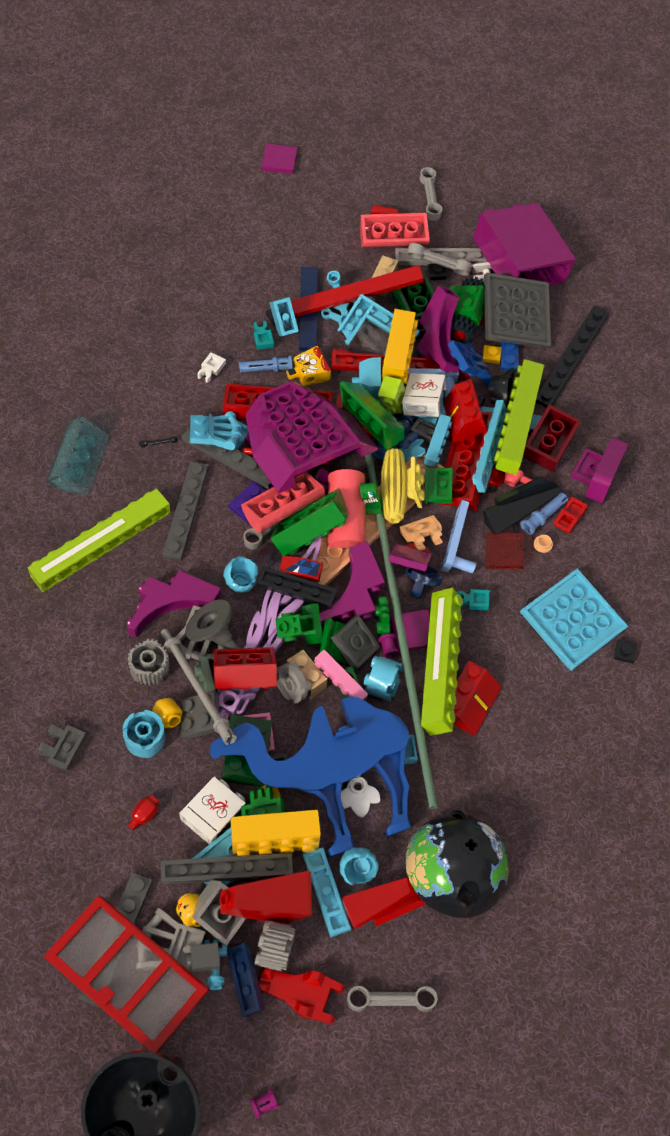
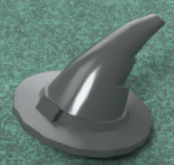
(212, 624)

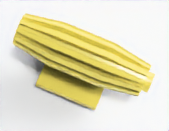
(400, 483)

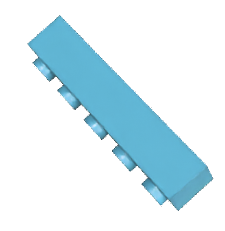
(437, 441)

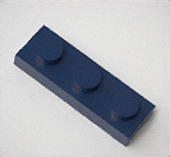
(245, 980)

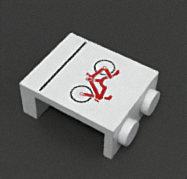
(423, 394)
(212, 809)

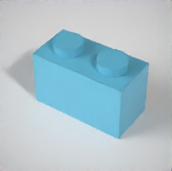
(284, 316)

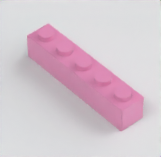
(339, 676)

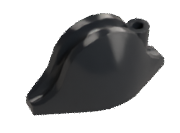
(500, 386)

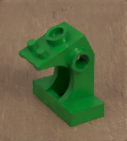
(307, 625)

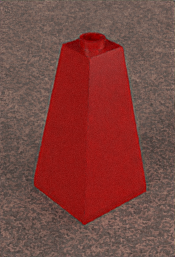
(273, 899)

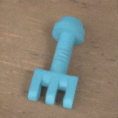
(215, 981)

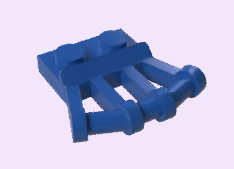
(469, 360)

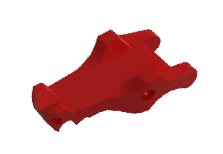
(302, 992)

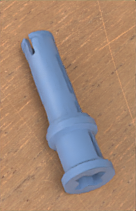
(244, 366)
(538, 518)

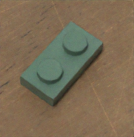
(203, 671)

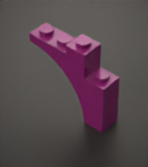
(437, 324)
(364, 580)
(161, 598)

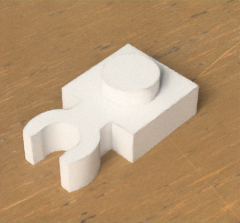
(212, 365)

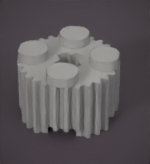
(148, 662)
(275, 945)

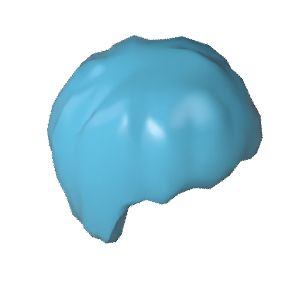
(241, 574)
(358, 865)

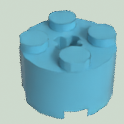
(384, 678)
(146, 744)

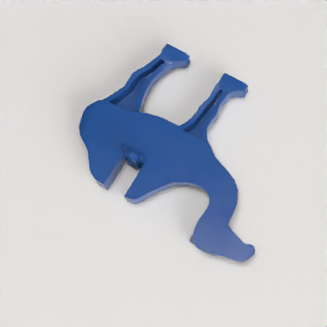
(326, 761)

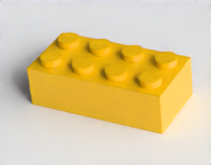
(400, 345)
(275, 833)

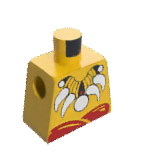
(310, 367)

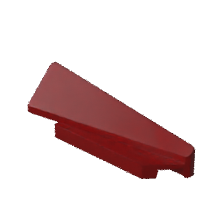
(381, 903)

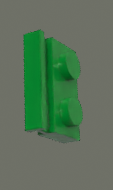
(438, 485)
(327, 643)

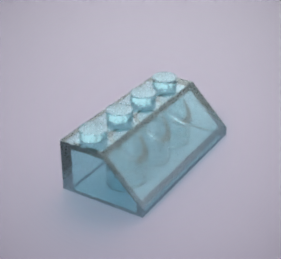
(78, 457)

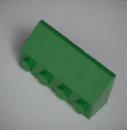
(371, 414)
(310, 523)

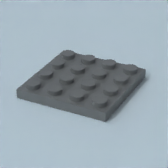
(517, 310)

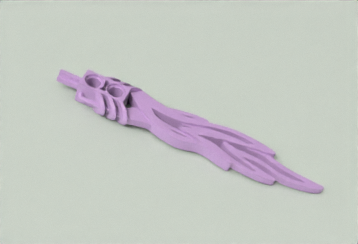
(262, 621)

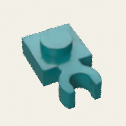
(263, 337)
(476, 599)

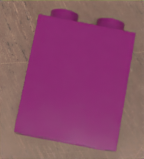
(523, 244)

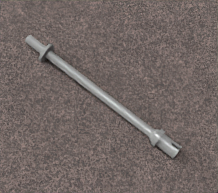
(221, 724)

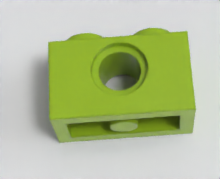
(392, 394)

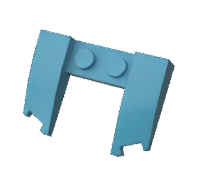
(366, 309)

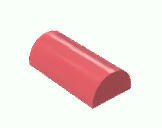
(394, 230)
(272, 507)
(354, 529)

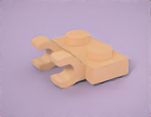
(419, 529)

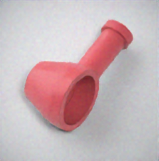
(512, 480)

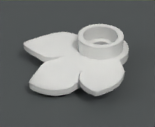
(359, 799)

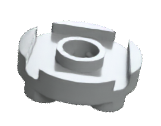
(292, 682)

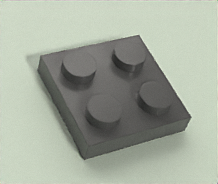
(355, 642)
(196, 718)

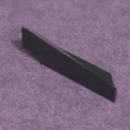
(519, 503)

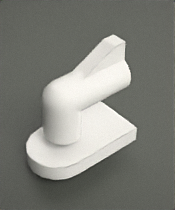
(481, 267)

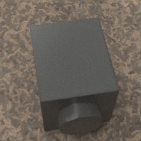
(203, 958)

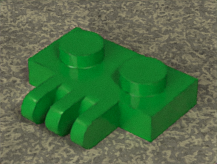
(382, 612)
(263, 803)

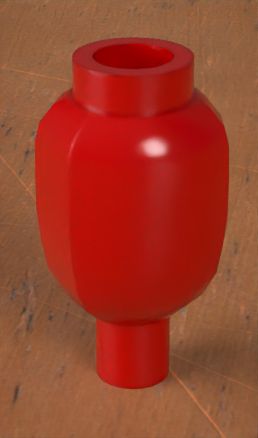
(144, 811)

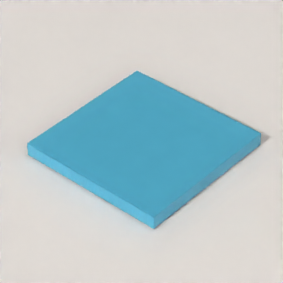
(573, 619)

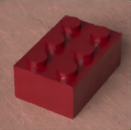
(551, 438)

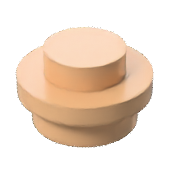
(543, 543)

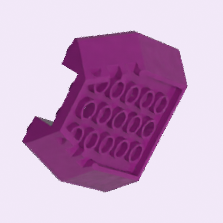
(288, 448)

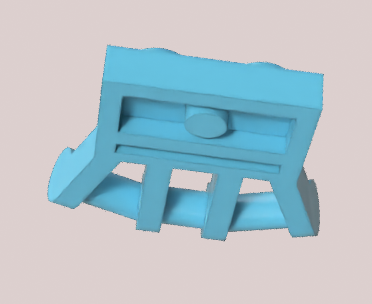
(215, 430)

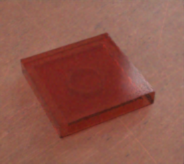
(504, 551)

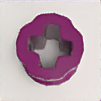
(389, 646)
(272, 1104)

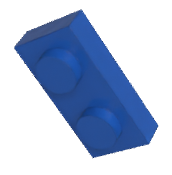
(509, 356)

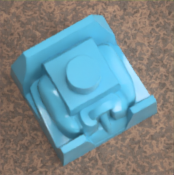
(370, 376)

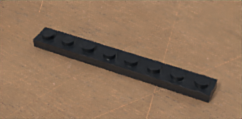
(571, 357)

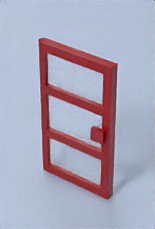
(127, 974)

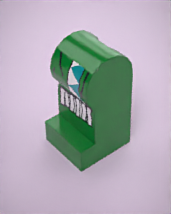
(371, 497)

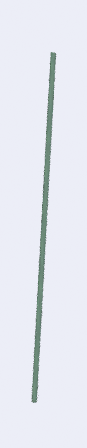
(404, 649)

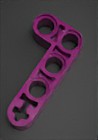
(606, 470)

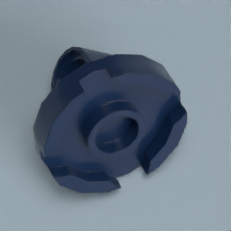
(422, 579)

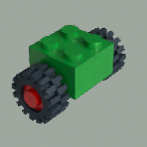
(468, 309)

